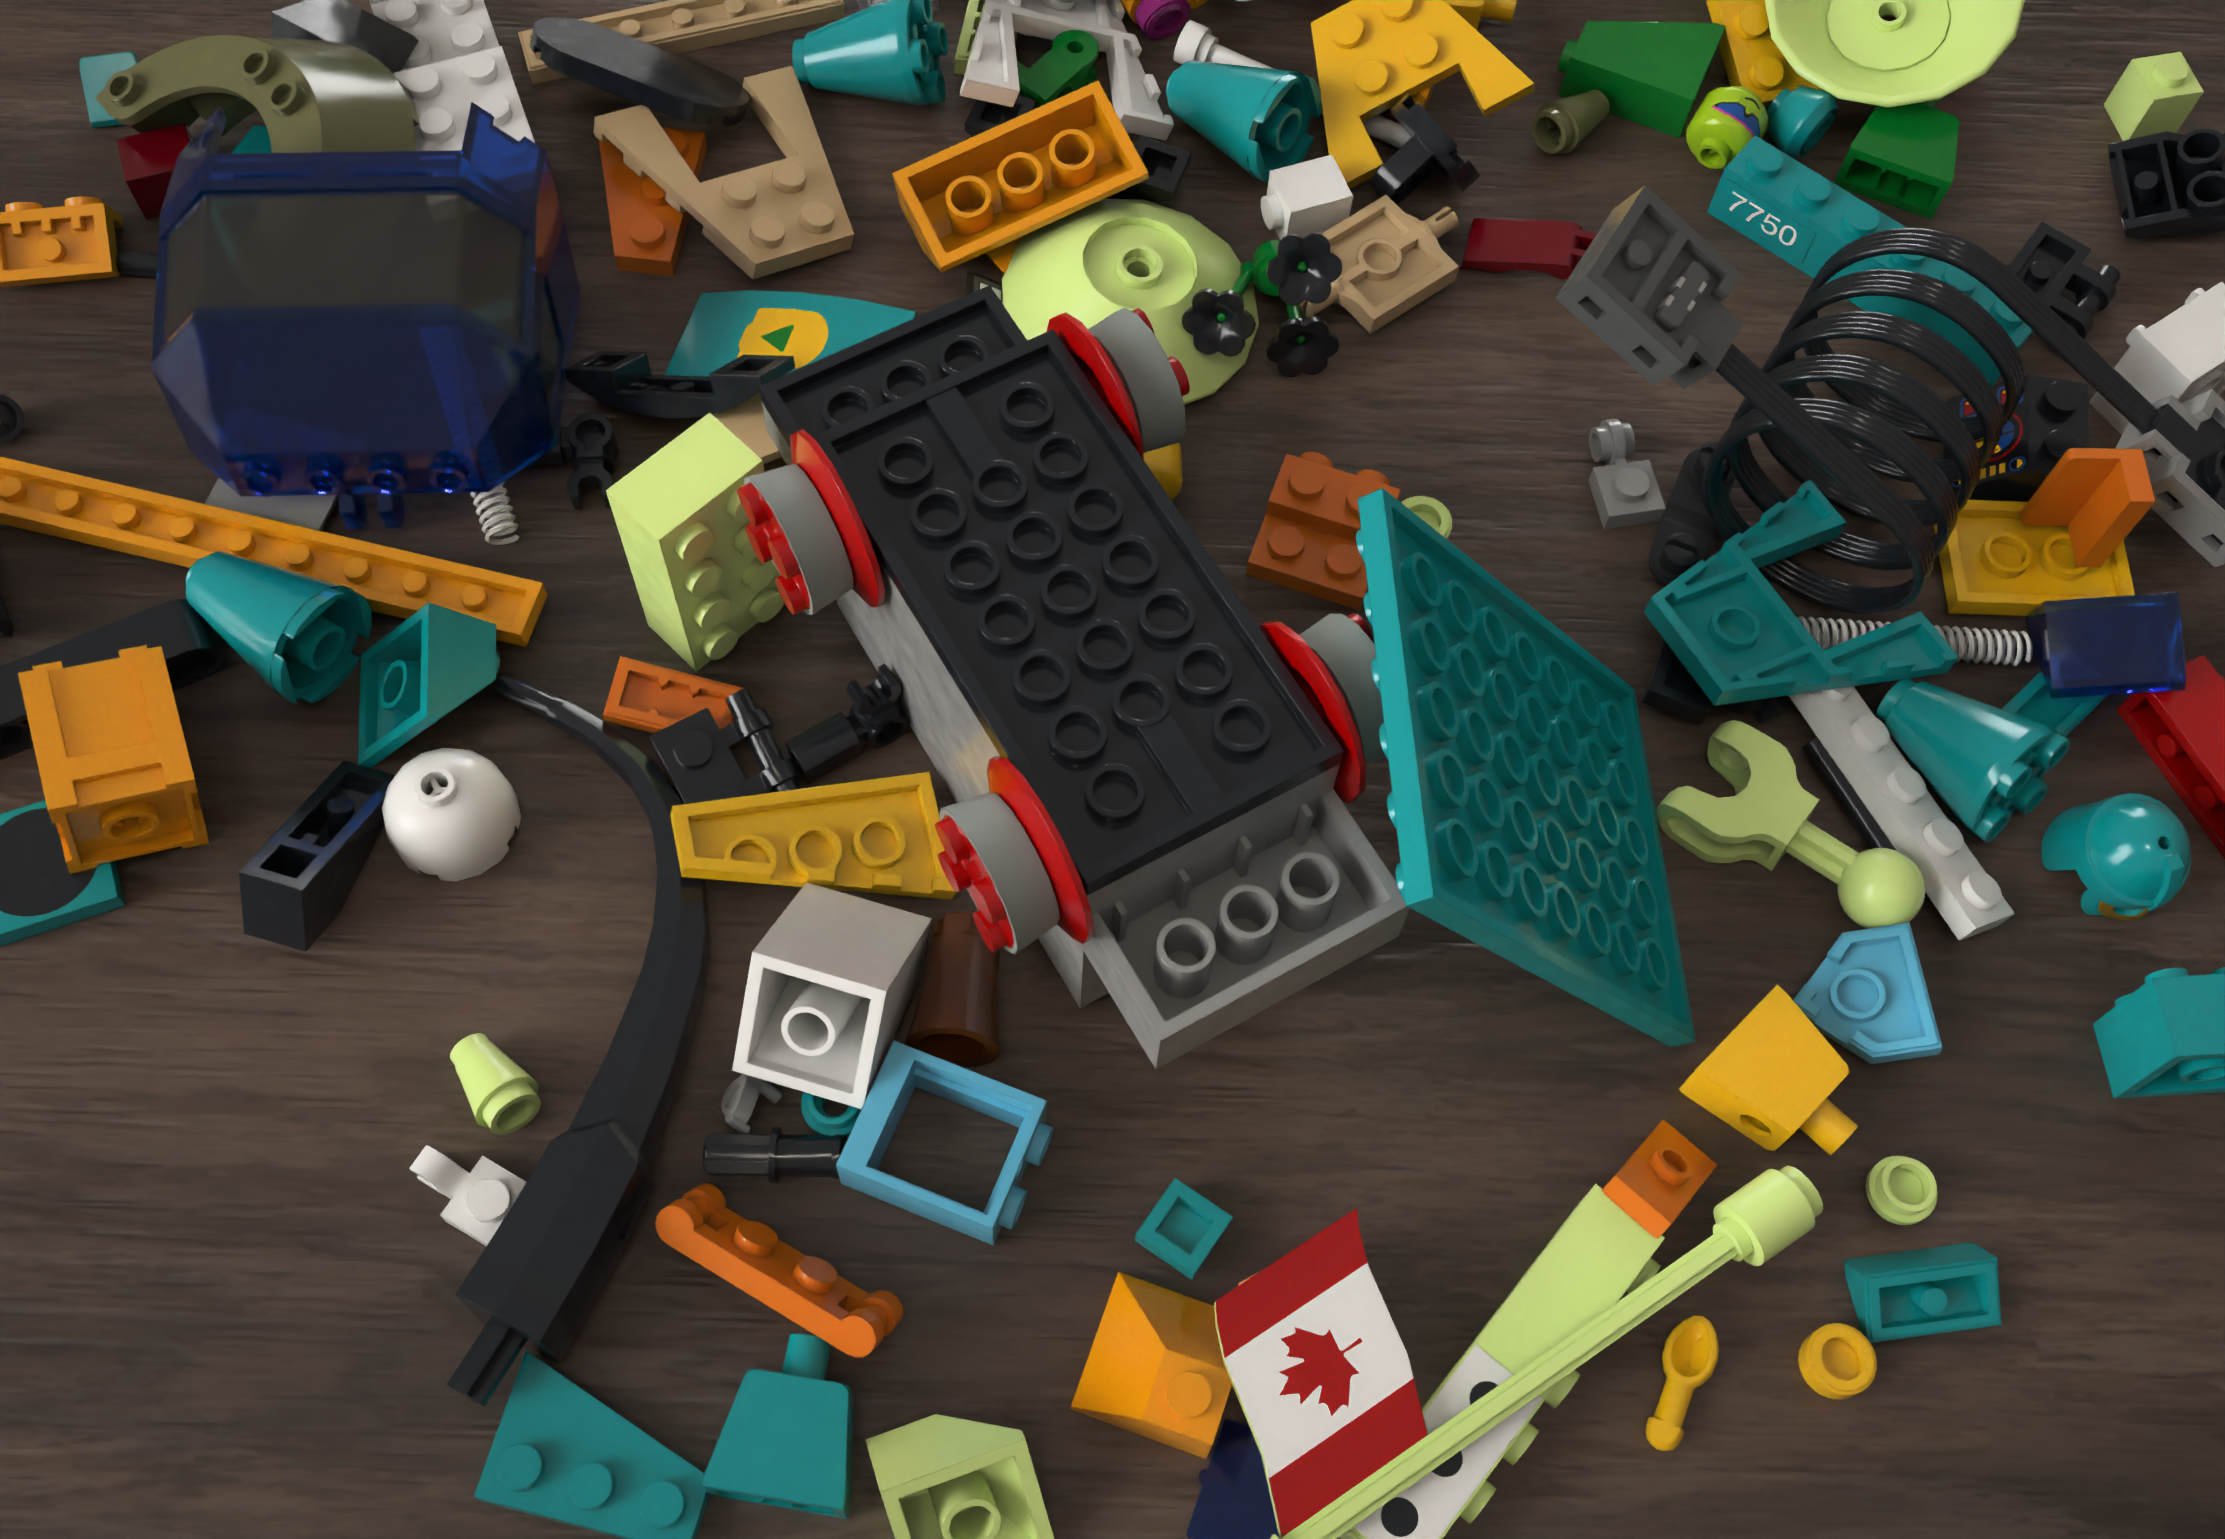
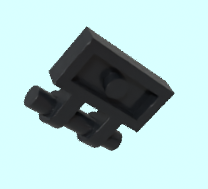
(2055, 262)
(701, 758)

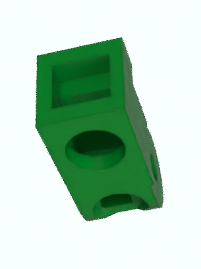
(1062, 69)

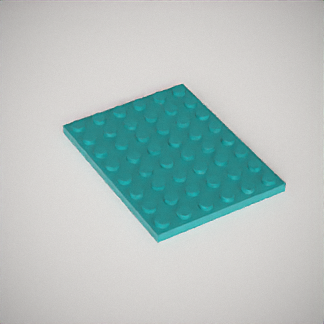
(1517, 780)

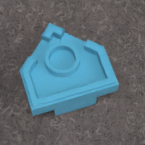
(1873, 996)

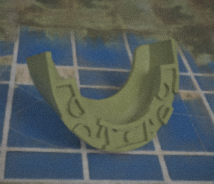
(305, 89)

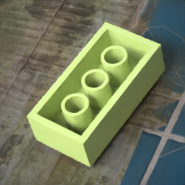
(691, 542)

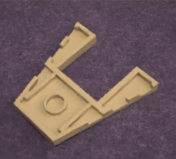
(756, 216)

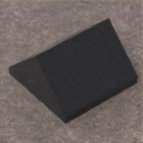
(345, 24)

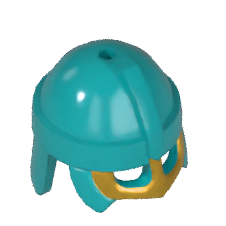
(2125, 852)

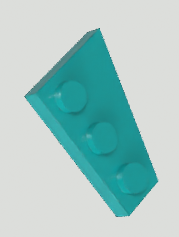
(587, 1465)

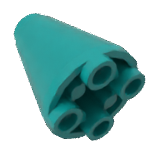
(877, 54)
(1972, 752)

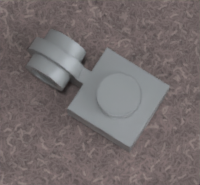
(1622, 490)

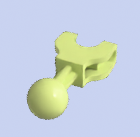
(1772, 818)

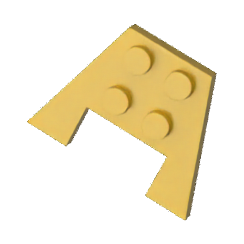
(1388, 48)

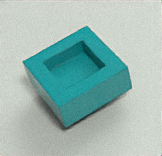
(1183, 1229)

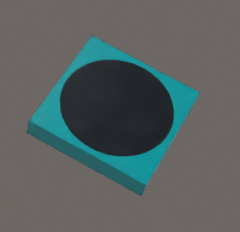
(36, 882)

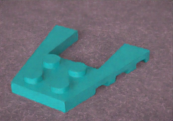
(1748, 642)

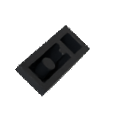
(314, 859)

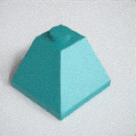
(421, 676)

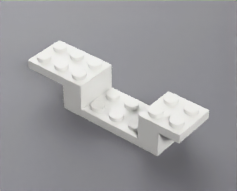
(451, 67)

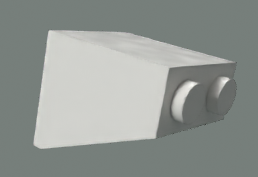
(829, 993)

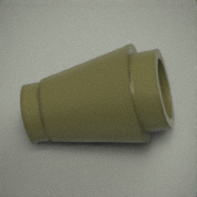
(1568, 121)

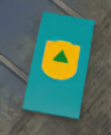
(776, 324)

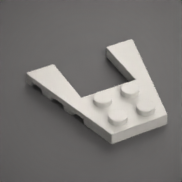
(993, 67)

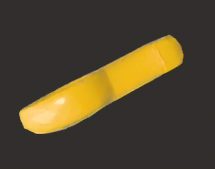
(1688, 1363)

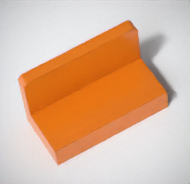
(2096, 496)

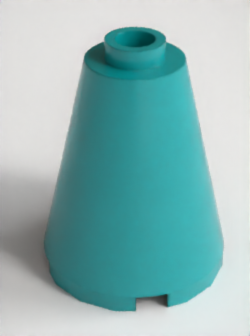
(1247, 111)
(281, 622)

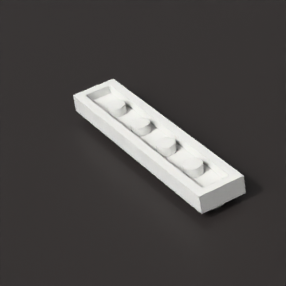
(1905, 809)

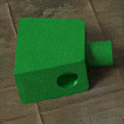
(1903, 157)

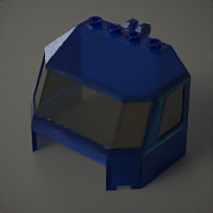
(365, 316)

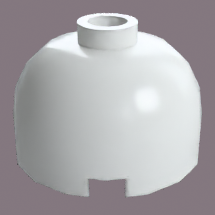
(450, 813)

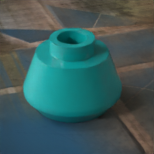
(1800, 119)

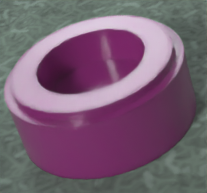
(1162, 17)

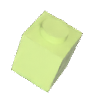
(2153, 96)

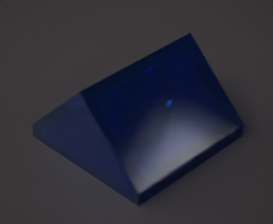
(2109, 645)

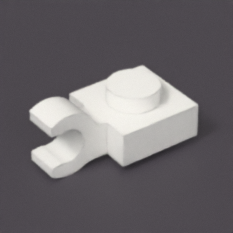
(477, 1198)

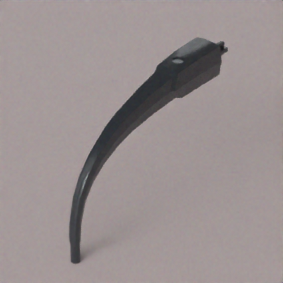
(596, 1177)

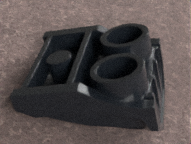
(2170, 183)

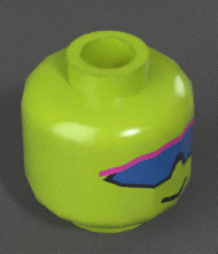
(1725, 125)

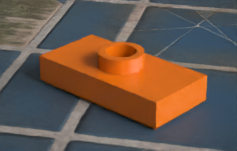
(657, 697)
(1659, 1179)

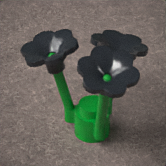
(1285, 268)

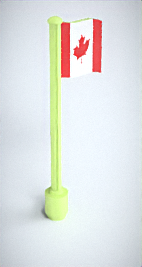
(1337, 1389)

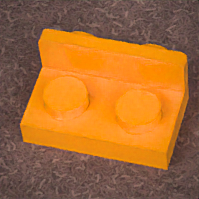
(58, 242)

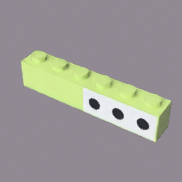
(1571, 1282)

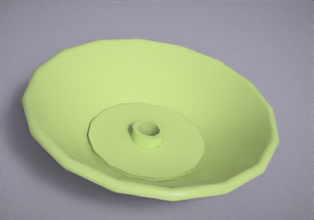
(1896, 62)
(1089, 269)

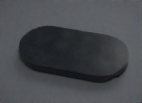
(638, 71)

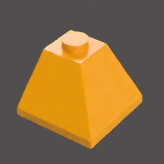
(1156, 1367)

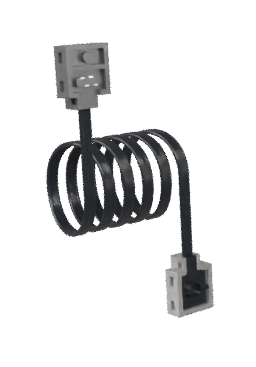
(1656, 299)

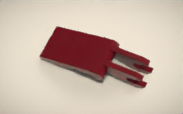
(1525, 245)

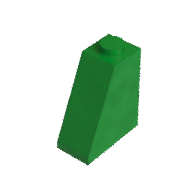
(1642, 68)

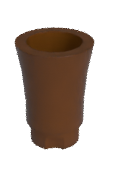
(957, 996)

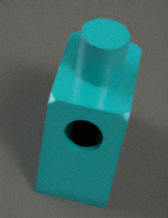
(788, 1437)

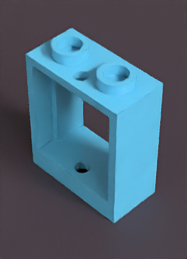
(880, 1115)

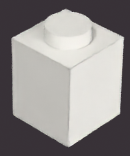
(1306, 198)

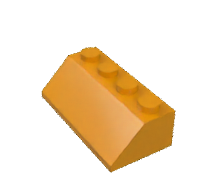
(1018, 177)

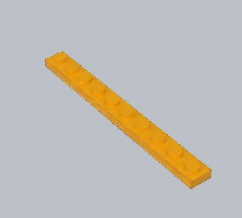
(186, 530)

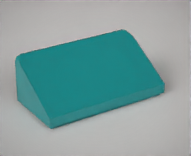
(1924, 1291)

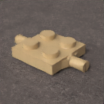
(1387, 262)

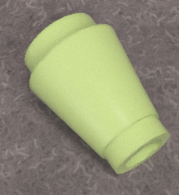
(495, 1085)

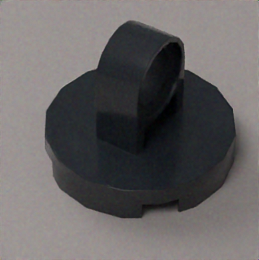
(1420, 155)

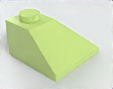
(958, 1481)

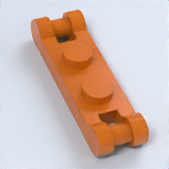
(776, 1273)

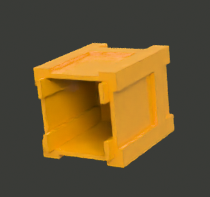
(113, 758)

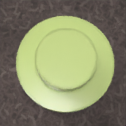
(1901, 1190)

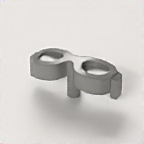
(741, 1099)

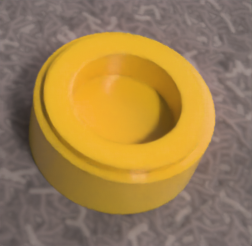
(1837, 1361)

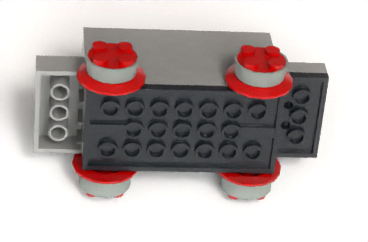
(1089, 686)

